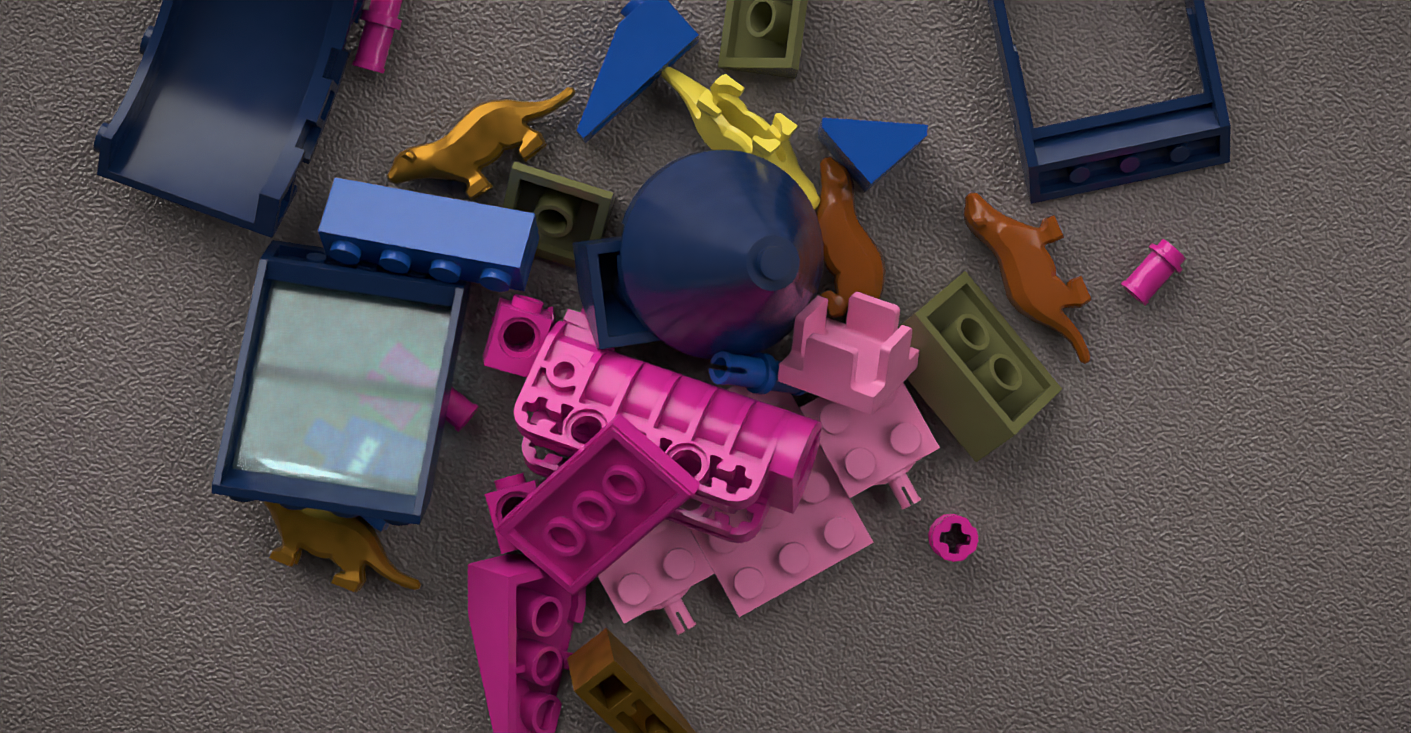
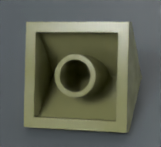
(763, 36)
(563, 210)

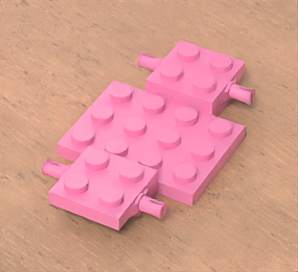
(789, 548)

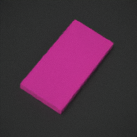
(597, 505)

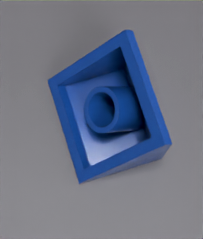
(869, 147)

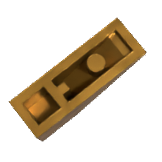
(622, 689)

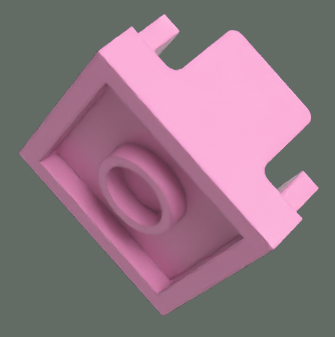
(851, 361)

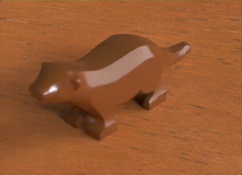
(847, 246)
(1029, 269)

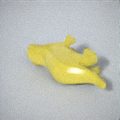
(729, 125)

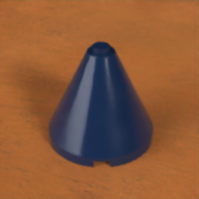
(720, 253)

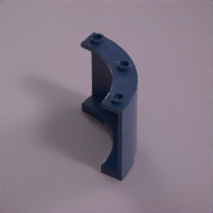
(229, 104)

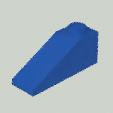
(643, 46)

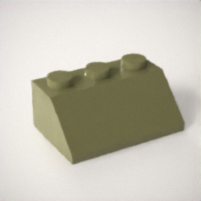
(975, 368)

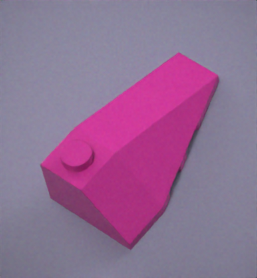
(521, 640)

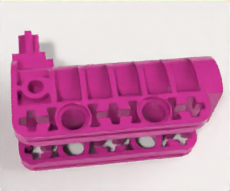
(729, 442)

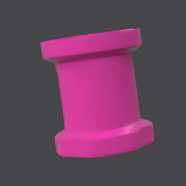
(962, 550)

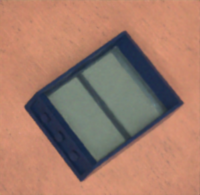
(341, 387)

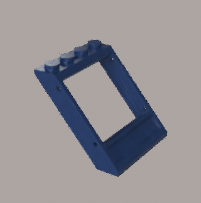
(1122, 143)

